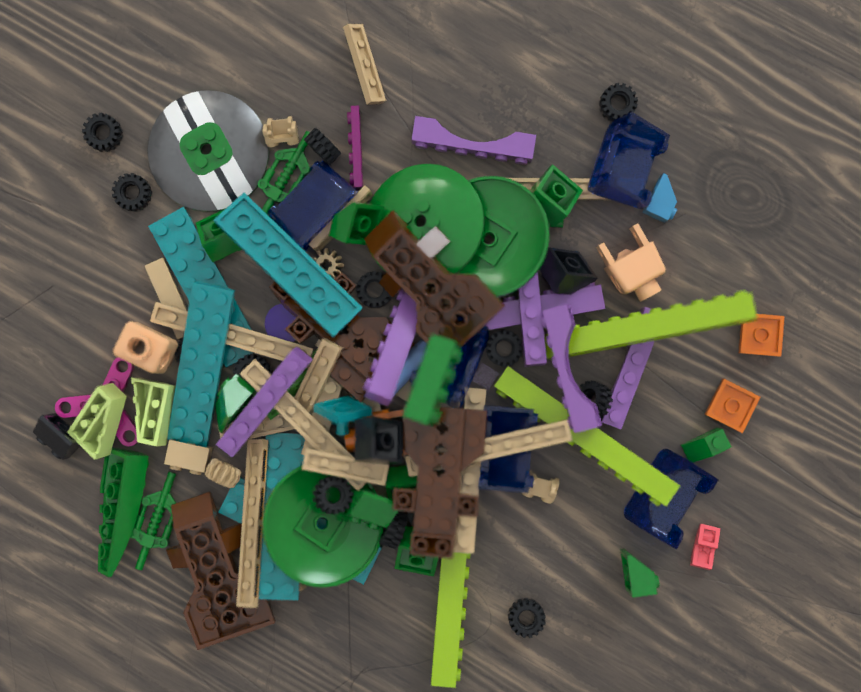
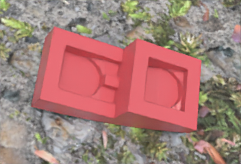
(704, 546)

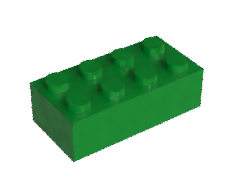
(432, 381)

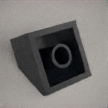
(566, 271)
(52, 431)
(378, 440)

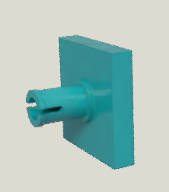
(342, 411)

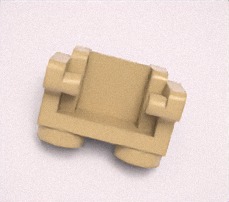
(280, 131)
(543, 488)

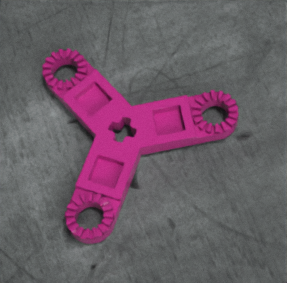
(116, 377)

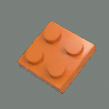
(762, 336)
(732, 405)

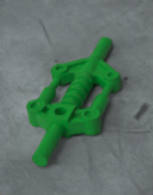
(296, 158)
(148, 540)

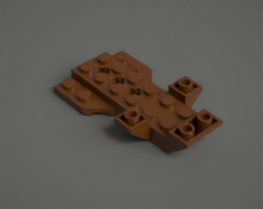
(413, 266)
(353, 364)
(437, 497)
(207, 552)

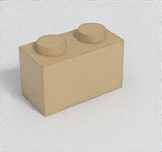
(188, 456)

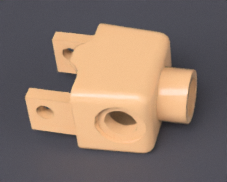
(636, 268)
(159, 348)

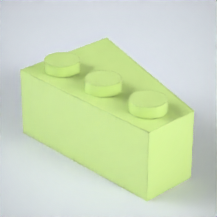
(153, 410)
(99, 421)

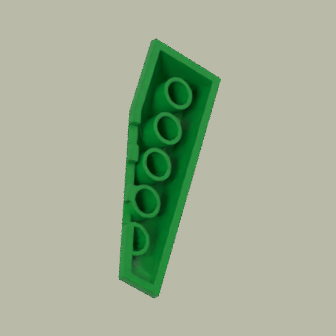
(123, 490)

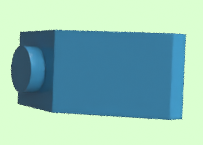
(662, 200)

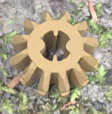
(330, 258)
(223, 473)

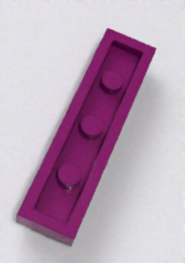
(354, 139)

